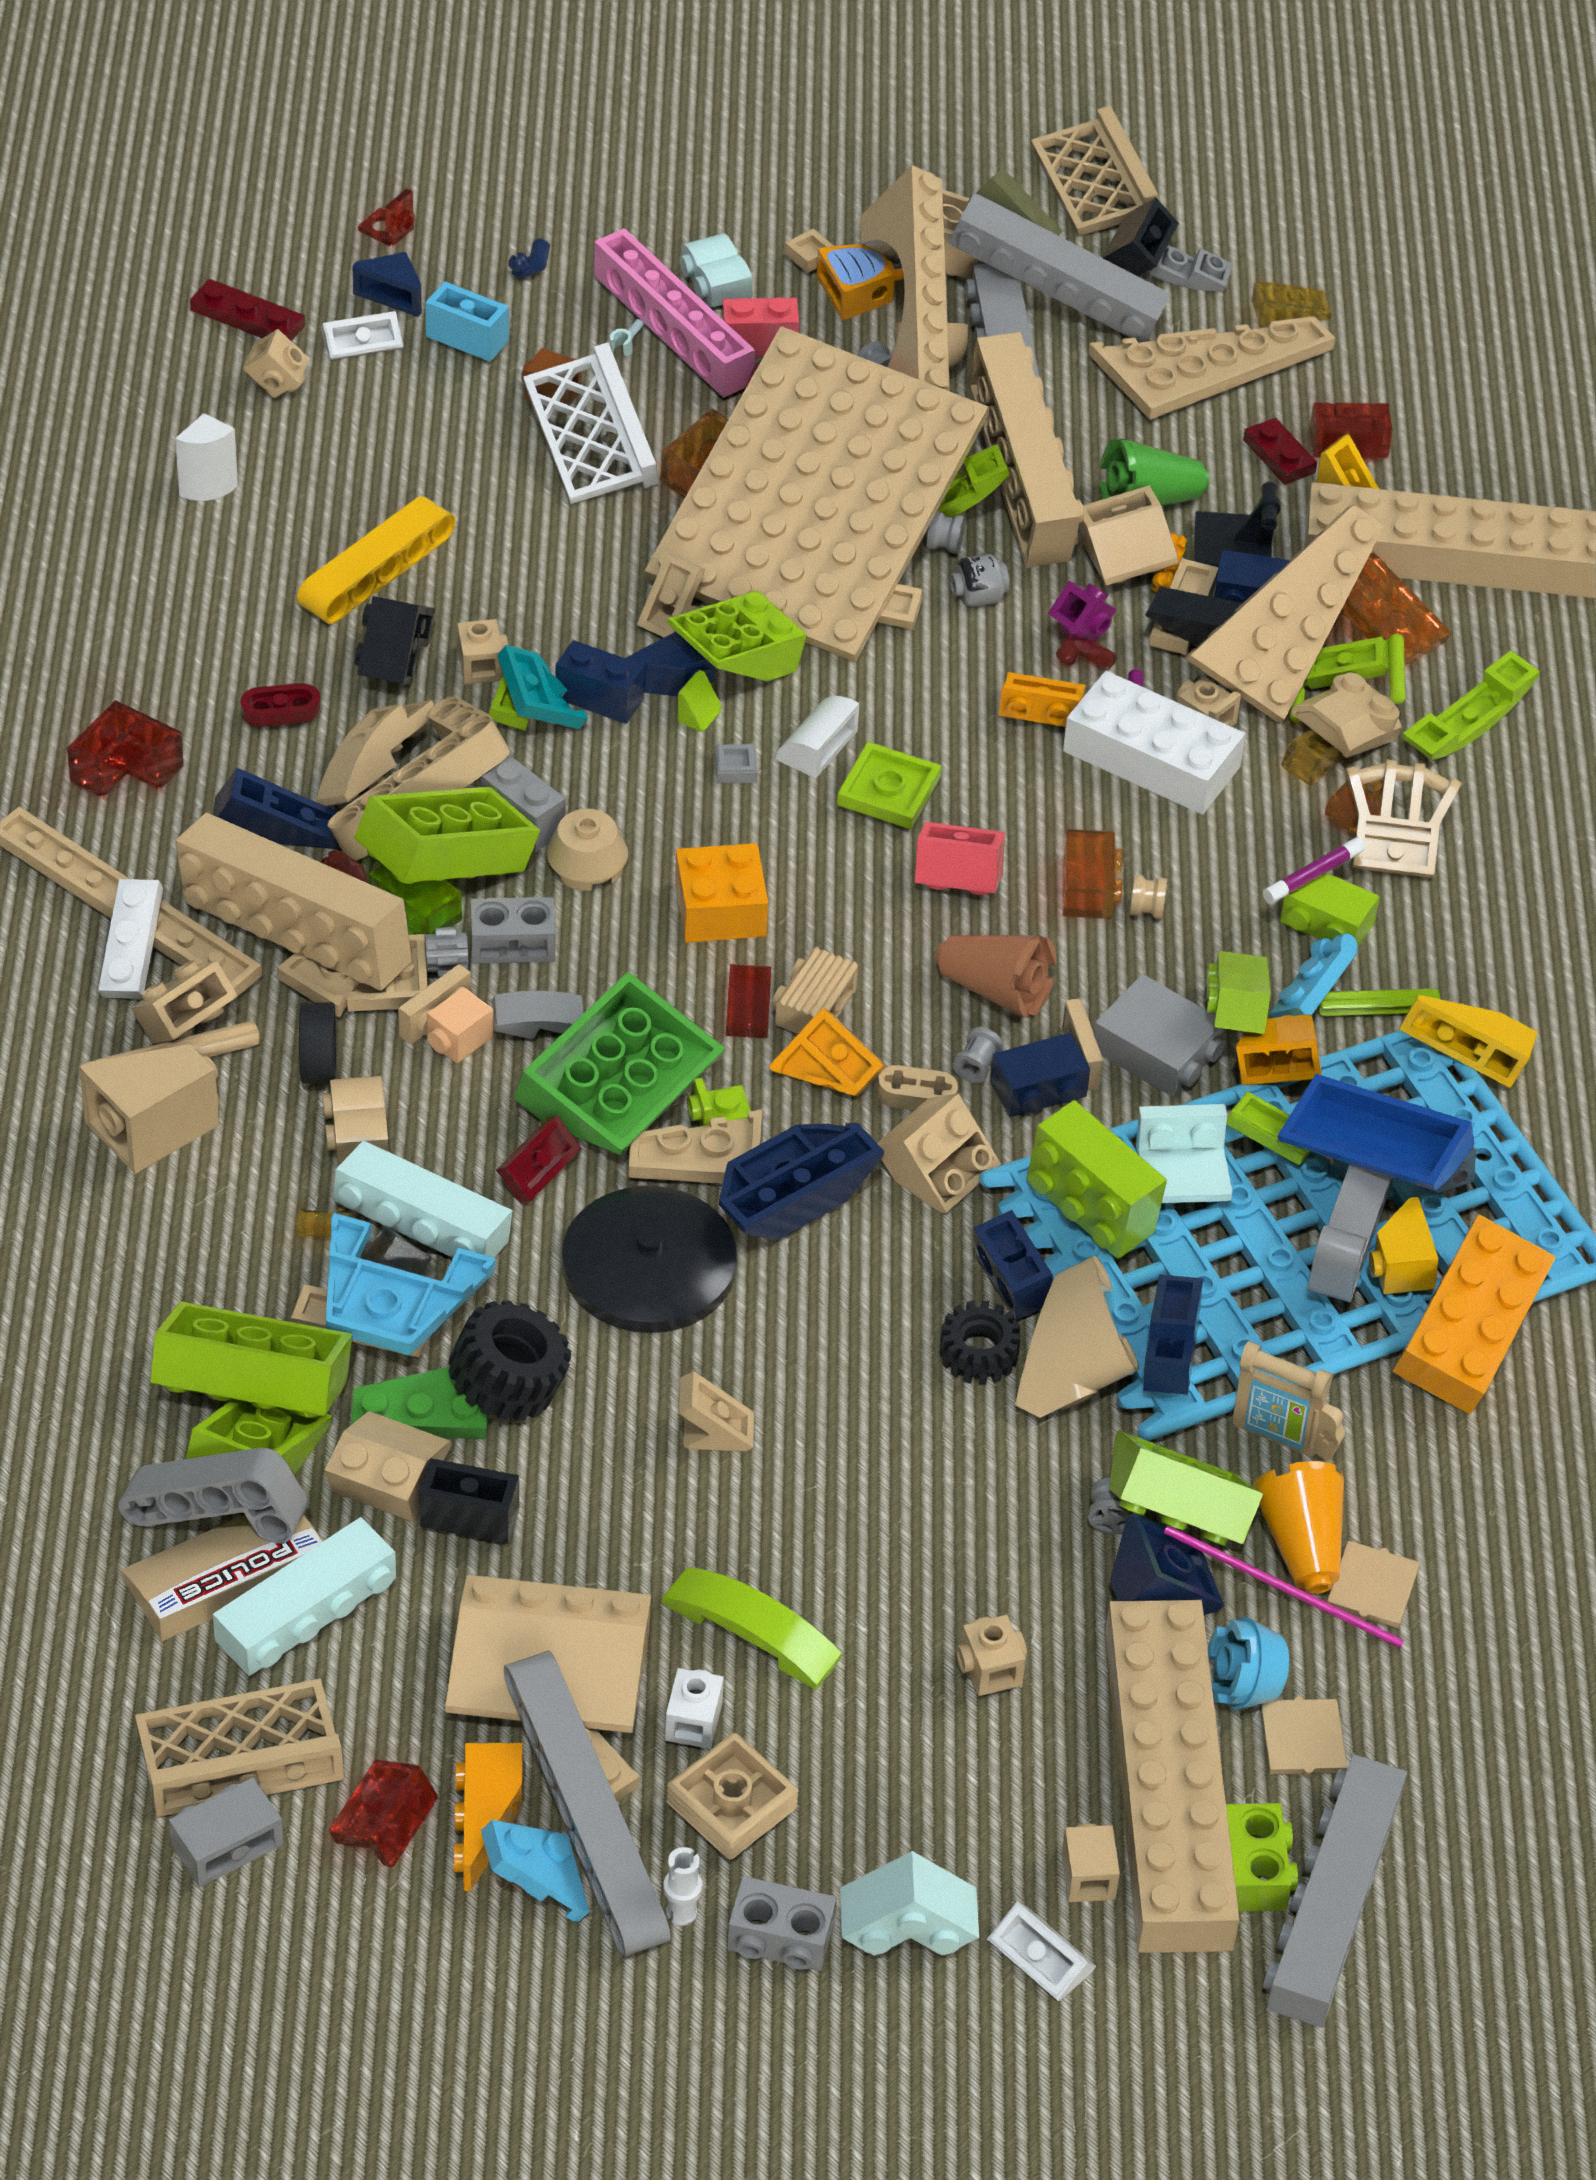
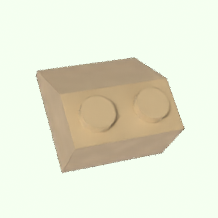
(383, 1464)

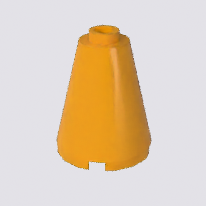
(1306, 1521)

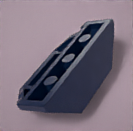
(797, 1177)

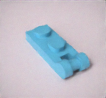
(1316, 976)

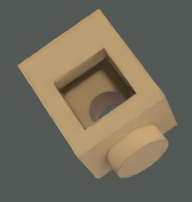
(1210, 700)

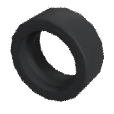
(317, 1042)

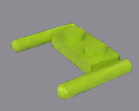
(1364, 657)

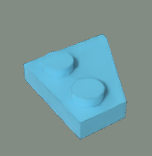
(537, 1862)

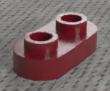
(280, 704)

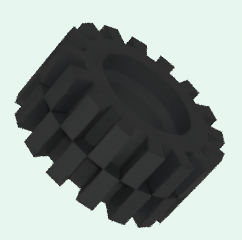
(974, 1361)

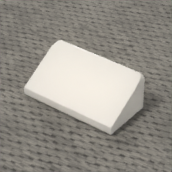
(362, 335)
(1040, 1951)

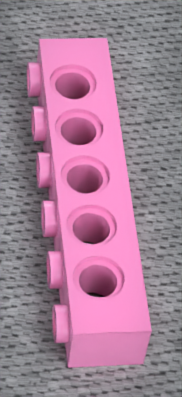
(673, 312)

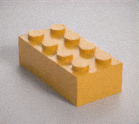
(1474, 1314)

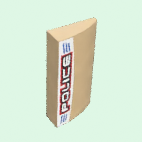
(208, 1572)

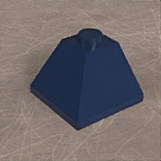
(1161, 1568)

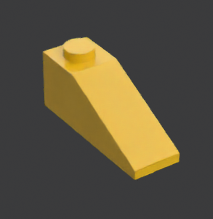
(1473, 1036)

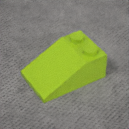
(246, 1427)

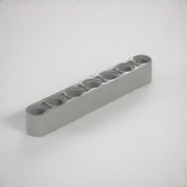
(586, 1804)

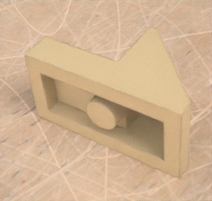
(670, 594)
(713, 1417)

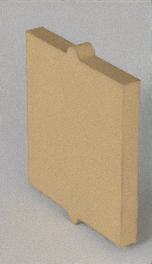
(1374, 1584)
(1303, 1736)

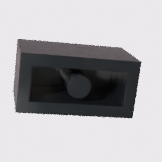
(1142, 238)
(469, 1500)

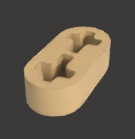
(915, 1087)

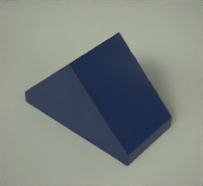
(389, 282)

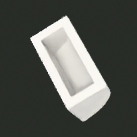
(206, 460)
(821, 736)

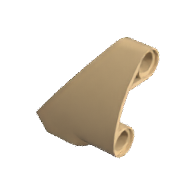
(1074, 1343)

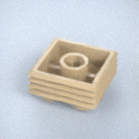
(734, 1771)

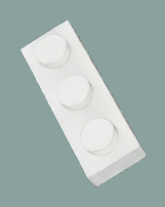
(130, 938)

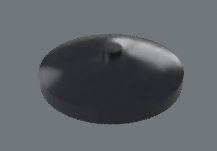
(649, 1259)

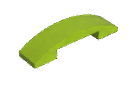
(982, 476)
(1476, 711)
(756, 1618)

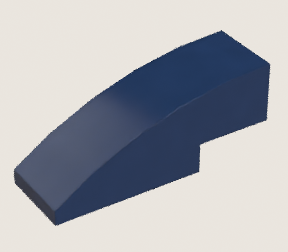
(1173, 1334)

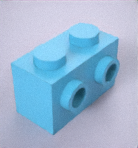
(467, 321)

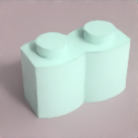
(716, 270)

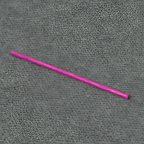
(1283, 1586)

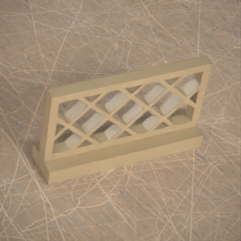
(1121, 166)
(276, 1768)

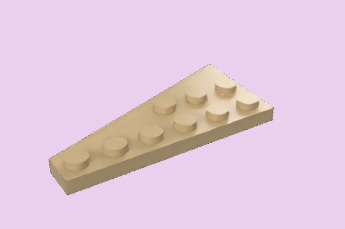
(1202, 363)

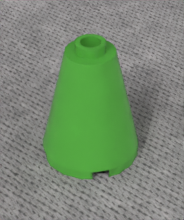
(1137, 465)

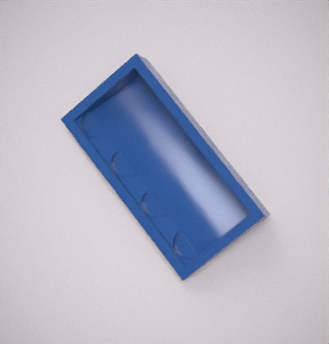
(1378, 1132)

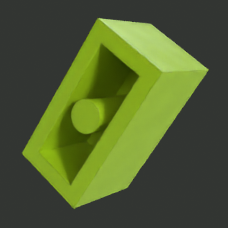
(1330, 909)

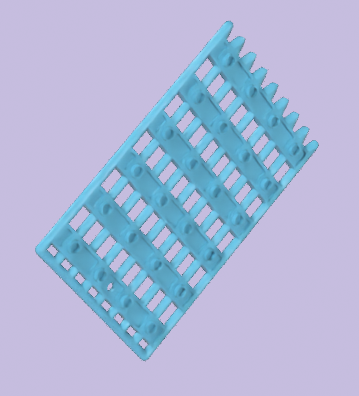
(1275, 1259)

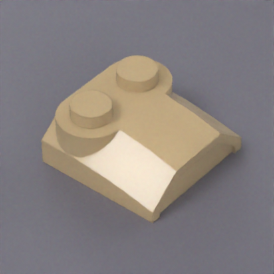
(1351, 715)

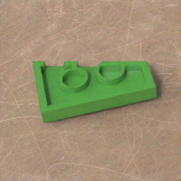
(423, 1402)

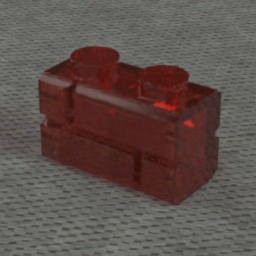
(1365, 423)

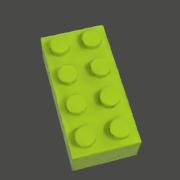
(446, 834)
(251, 1359)

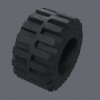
(509, 1360)

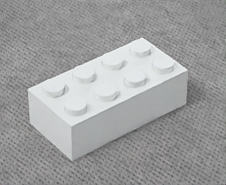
(1154, 742)

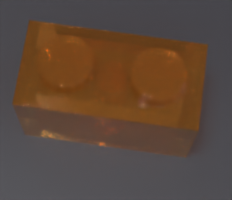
(1090, 874)

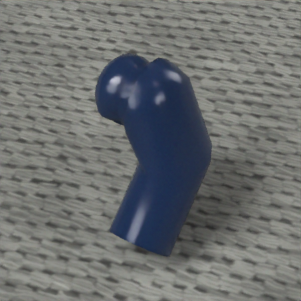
(537, 261)

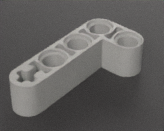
(1349, 1233)
(218, 1485)

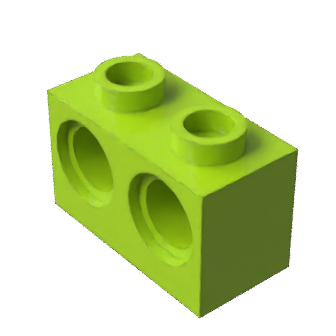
(1261, 1856)

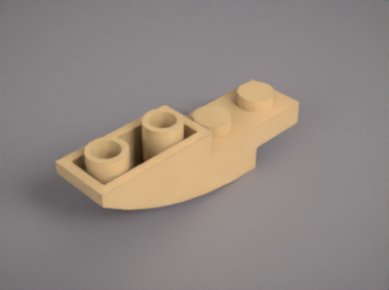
(368, 751)

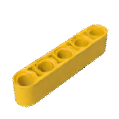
(376, 560)

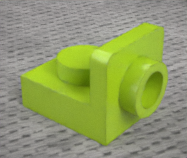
(716, 1103)

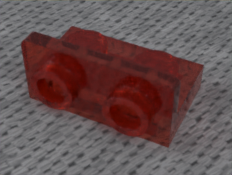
(385, 1810)

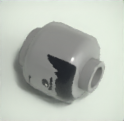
(979, 580)

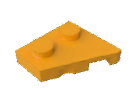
(829, 1056)

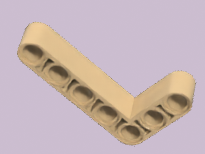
(466, 751)

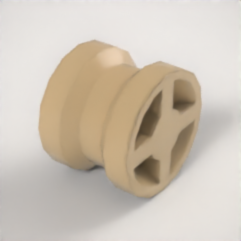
(1148, 896)

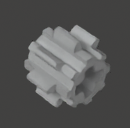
(446, 950)

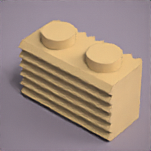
(814, 984)

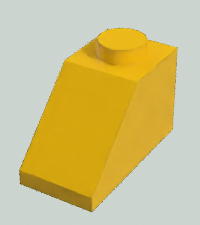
(1405, 1252)

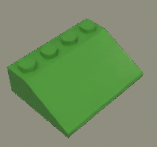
(617, 1066)

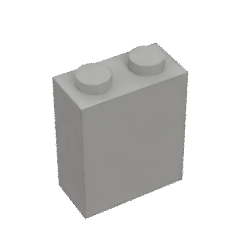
(1158, 1036)

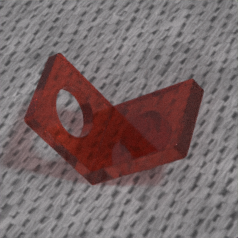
(398, 219)

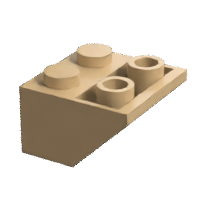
(1127, 535)
(938, 1152)

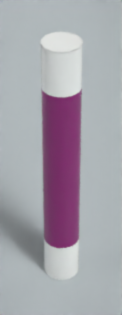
(1314, 870)

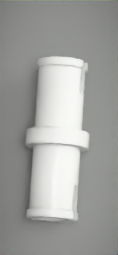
(682, 1886)

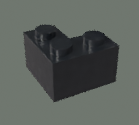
(393, 639)

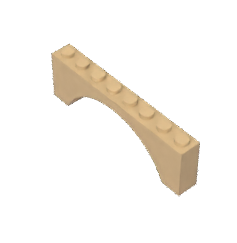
(911, 225)

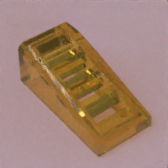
(1286, 302)
(1310, 757)

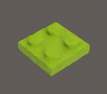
(889, 785)

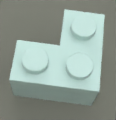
(907, 1902)

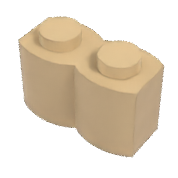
(356, 1113)

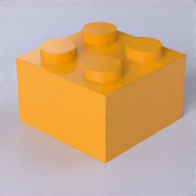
(721, 892)

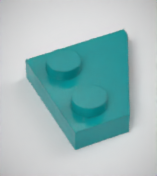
(535, 689)

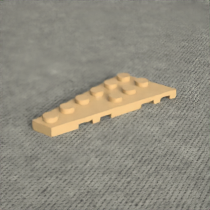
(1282, 626)

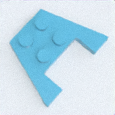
(390, 1304)

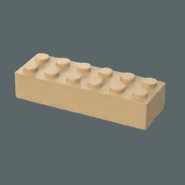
(1038, 485)
(294, 901)

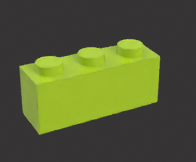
(1238, 992)

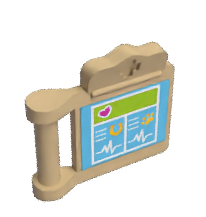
(1284, 1410)

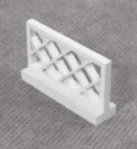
(623, 418)

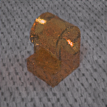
(1342, 807)

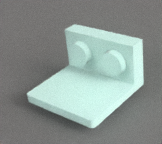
(1187, 1149)

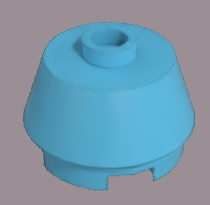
(1248, 1663)

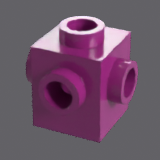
(1083, 611)

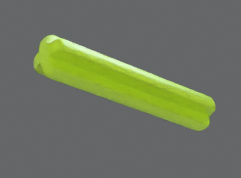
(1372, 1001)

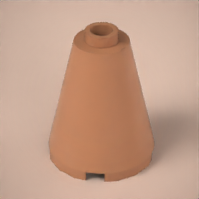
(1001, 968)

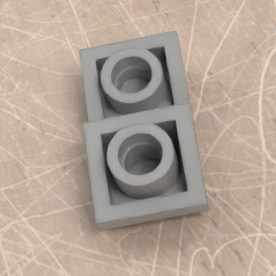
(1200, 272)
(528, 1011)

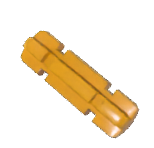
(1165, 577)

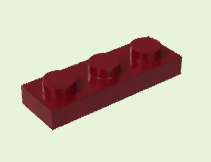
(245, 311)

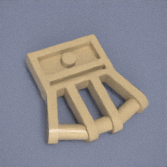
(1398, 843)

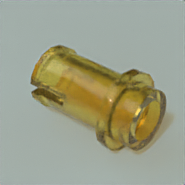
(316, 1222)

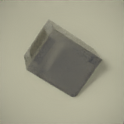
(398, 1252)

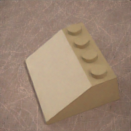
(590, 1631)

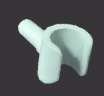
(625, 337)

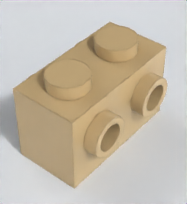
(190, 998)

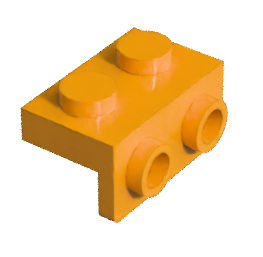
(1039, 698)

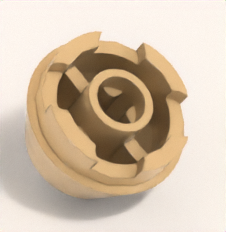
(587, 849)

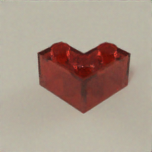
(124, 744)

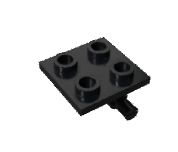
(1237, 531)

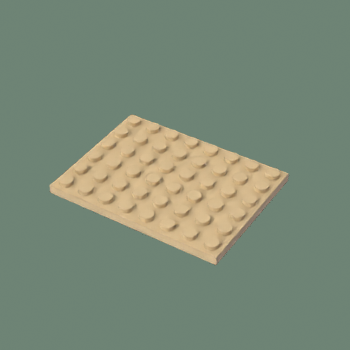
(821, 488)

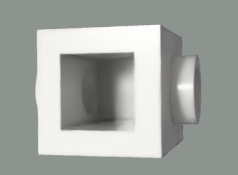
(694, 1708)

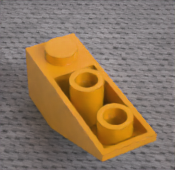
(492, 1792)

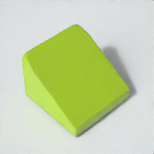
(698, 703)

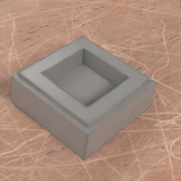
(736, 763)

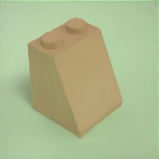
(150, 1102)

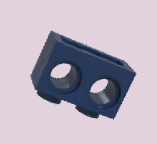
(1013, 1264)

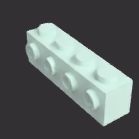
(420, 1203)
(305, 1596)

